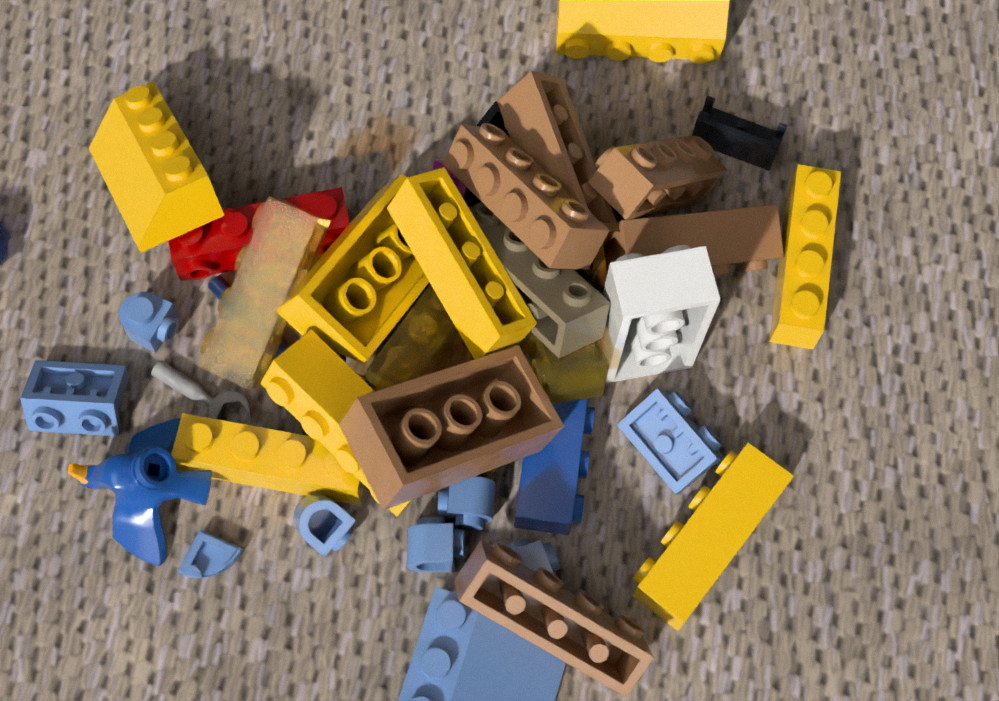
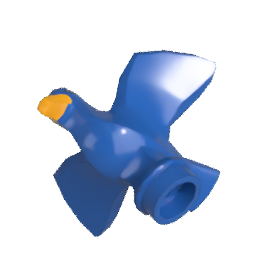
(140, 484)

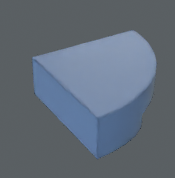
(208, 556)

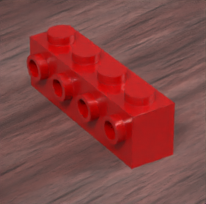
(216, 245)

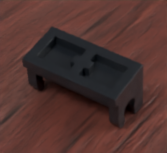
(738, 136)

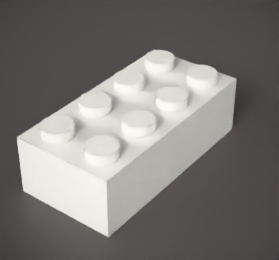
(657, 311)

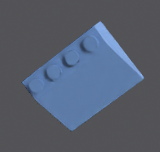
(476, 659)

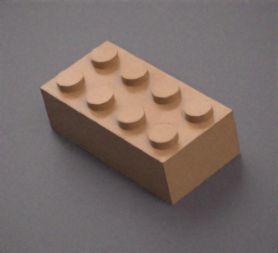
(449, 426)

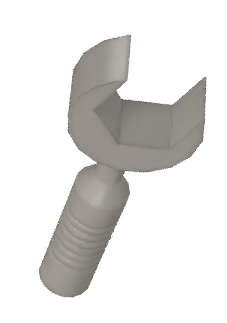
(196, 391)

